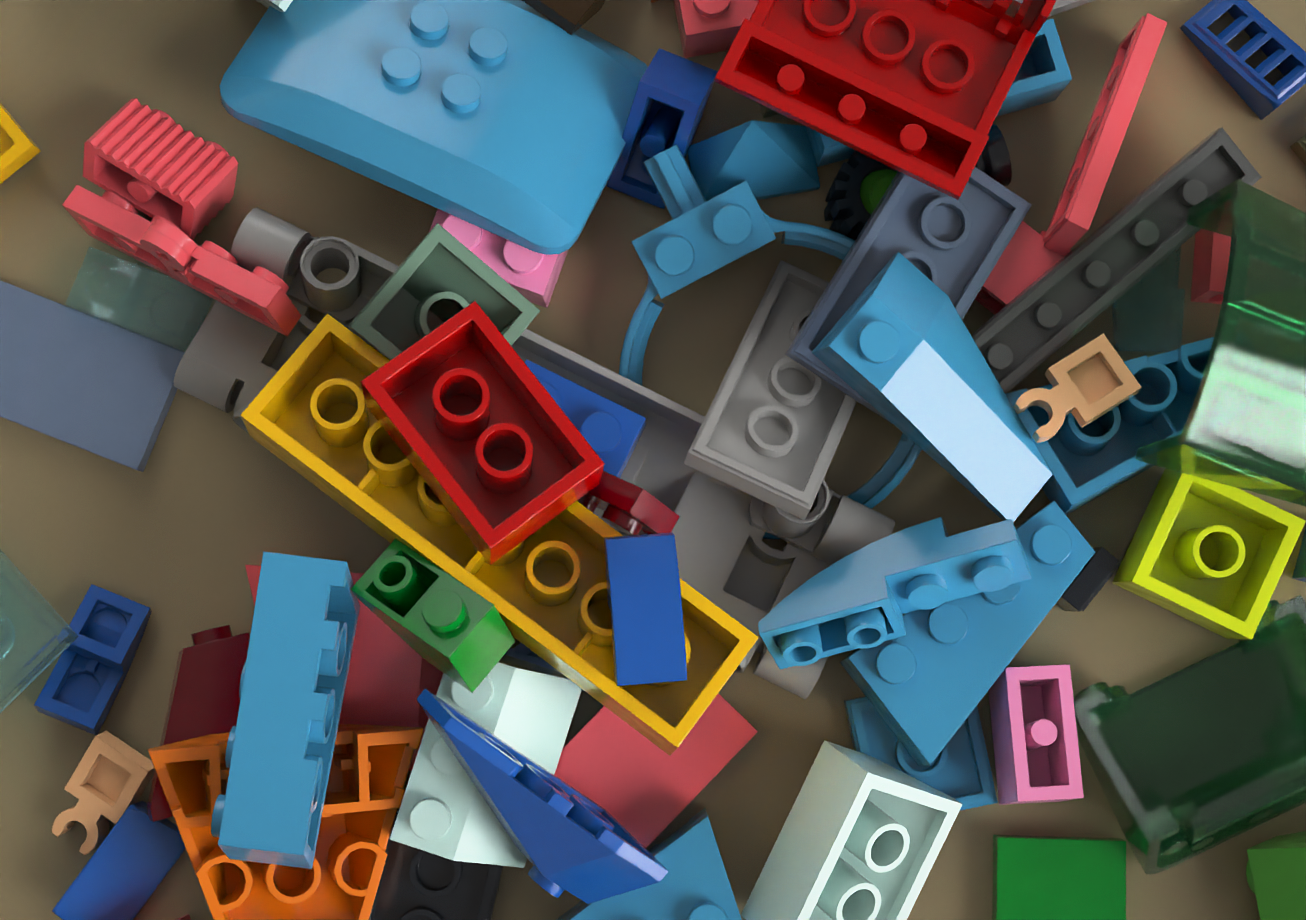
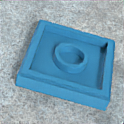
(959, 769)

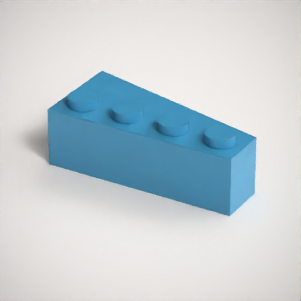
(287, 711)

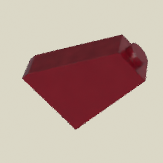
(202, 696)

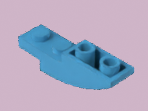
(866, 592)

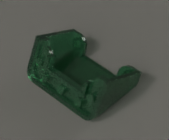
(1204, 745)

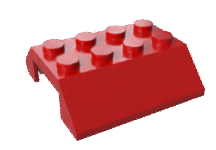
(889, 76)

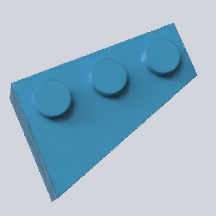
(689, 891)

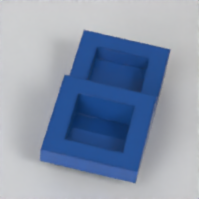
(645, 609)
(97, 662)

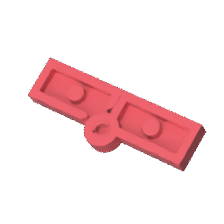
(172, 252)

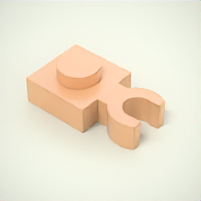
(1084, 385)
(106, 784)

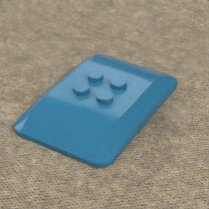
(446, 103)

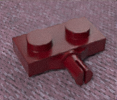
(629, 507)

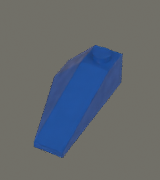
(555, 826)

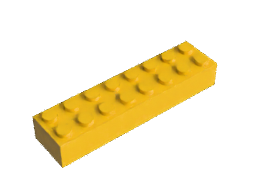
(544, 588)

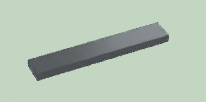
(1108, 261)

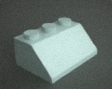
(441, 805)
(853, 843)

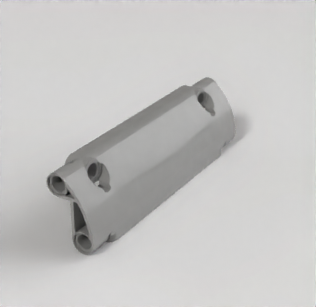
(717, 525)

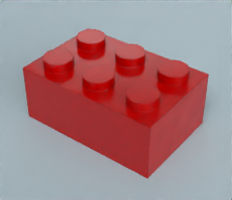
(482, 432)

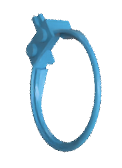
(707, 238)

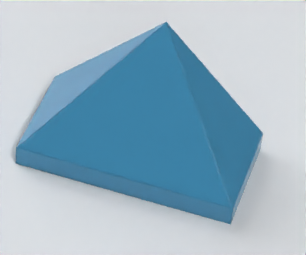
(767, 155)

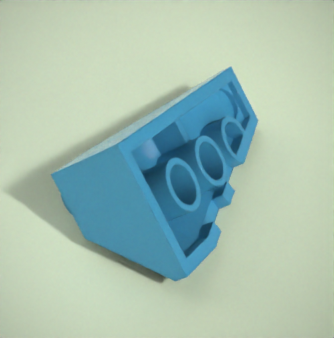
(927, 376)

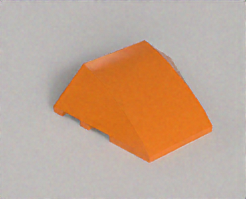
(352, 838)

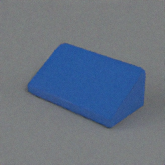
(123, 869)

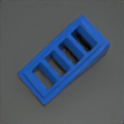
(1245, 80)

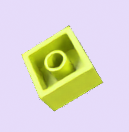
(1209, 553)

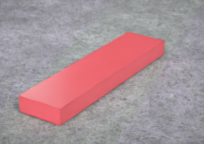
(1104, 135)

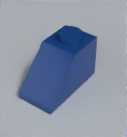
(661, 116)

